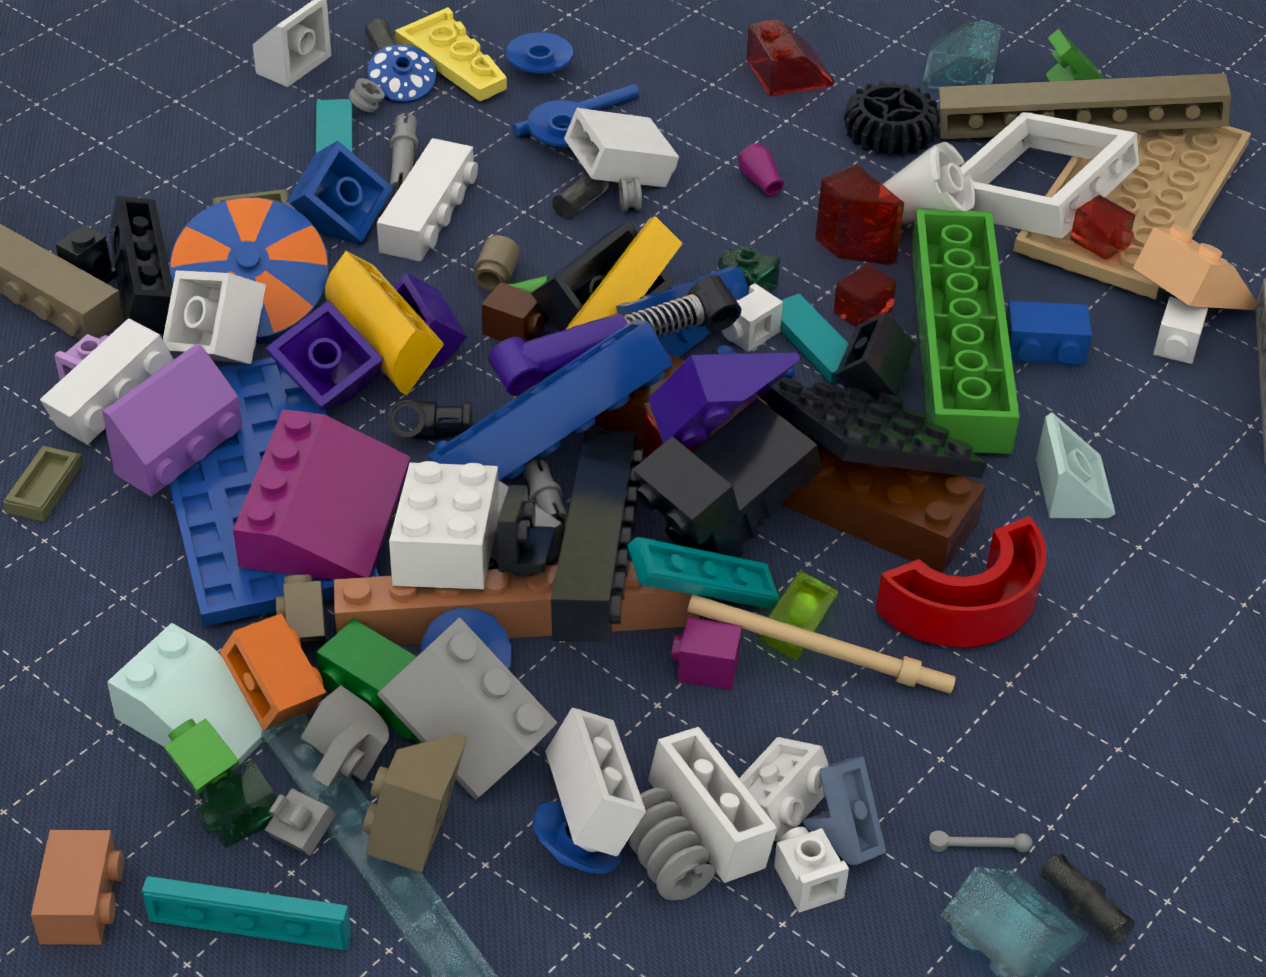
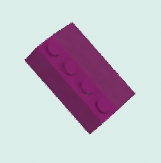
(319, 500)

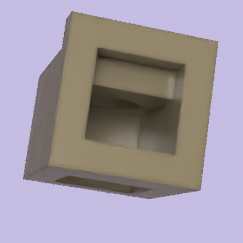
(303, 607)

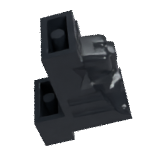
(728, 482)

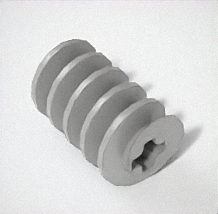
(670, 848)

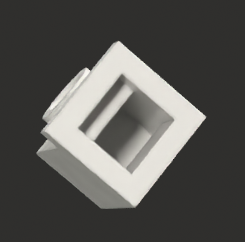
(758, 319)
(810, 868)

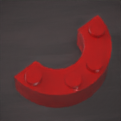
(970, 608)

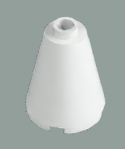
(933, 183)

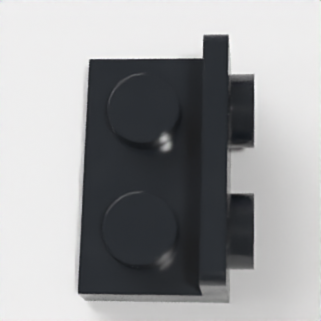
(521, 544)

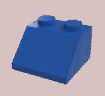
(340, 194)

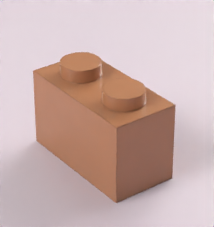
(76, 887)

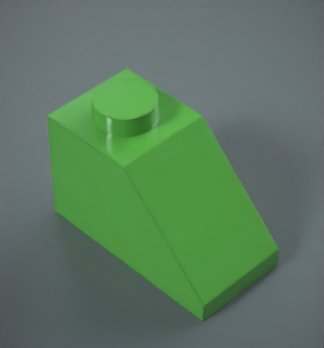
(201, 755)

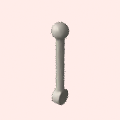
(940, 841)

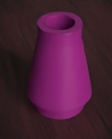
(760, 168)

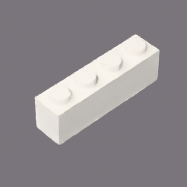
(426, 200)

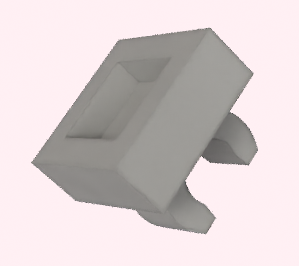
(299, 821)

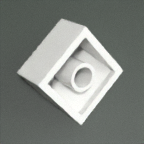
(294, 45)

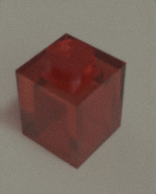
(1103, 227)
(864, 295)

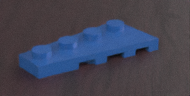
(680, 342)

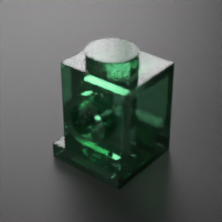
(755, 266)
(237, 805)

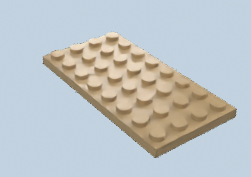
(1172, 185)

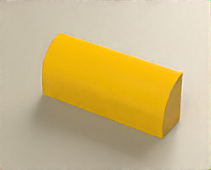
(382, 320)

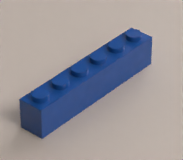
(561, 403)

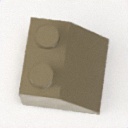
(412, 801)

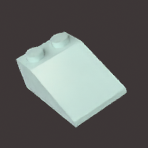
(180, 681)

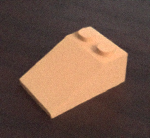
(1192, 270)

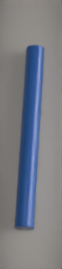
(596, 103)

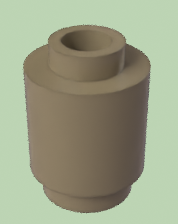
(496, 262)

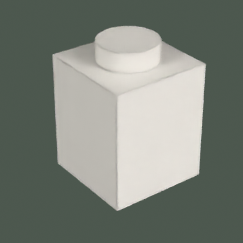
(1180, 331)

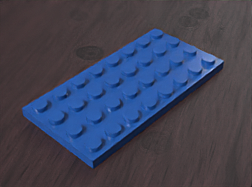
(215, 489)

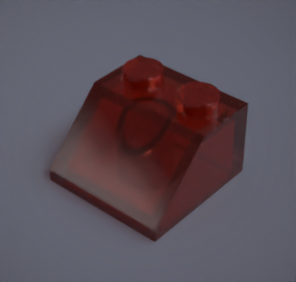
(784, 59)

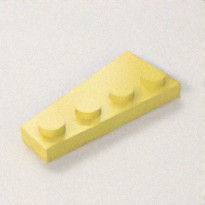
(454, 54)

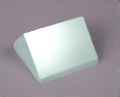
(1071, 474)

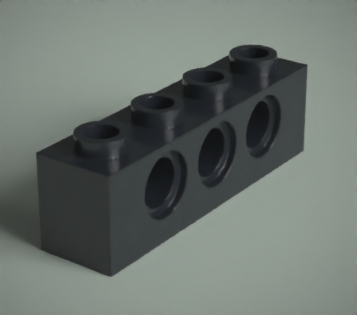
(141, 262)

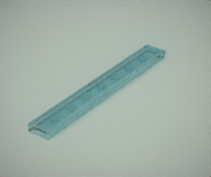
(399, 891)

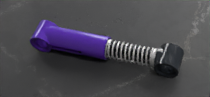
(526, 363)

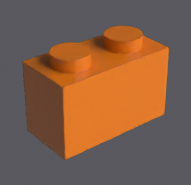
(273, 671)

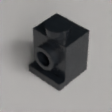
(87, 251)

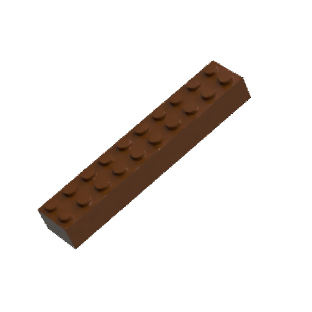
(889, 507)

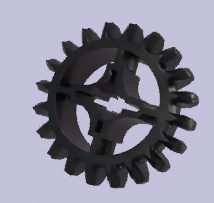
(891, 118)

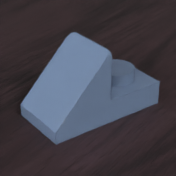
(852, 814)

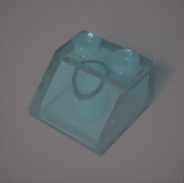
(963, 56)
(1011, 924)

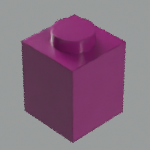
(707, 653)

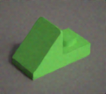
(1071, 61)

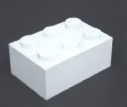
(445, 526)

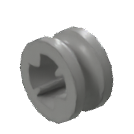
(366, 95)
(630, 194)

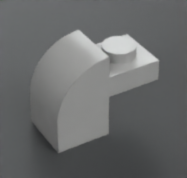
(347, 734)

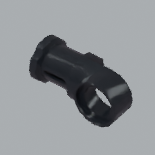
(430, 419)

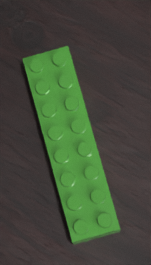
(964, 329)

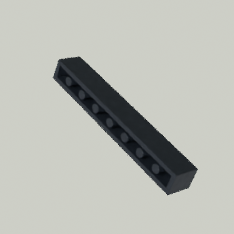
(596, 538)

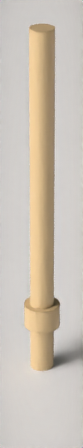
(907, 671)

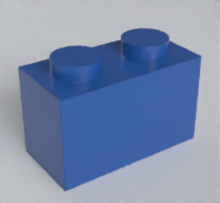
(1048, 332)

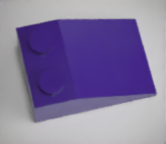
(714, 390)

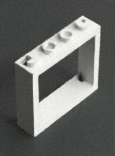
(1112, 159)

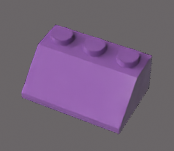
(171, 421)

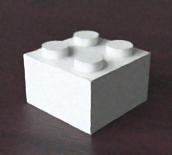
(216, 313)

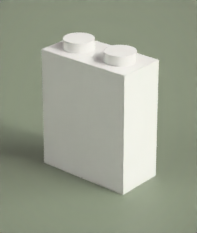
(621, 147)

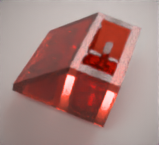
(859, 217)

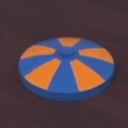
(263, 244)

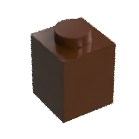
(511, 313)

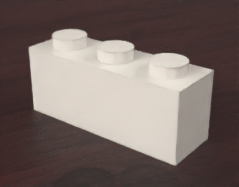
(104, 377)
(594, 782)
(714, 803)

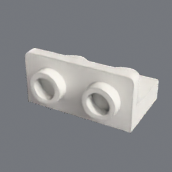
(787, 782)

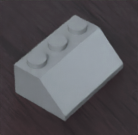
(468, 692)

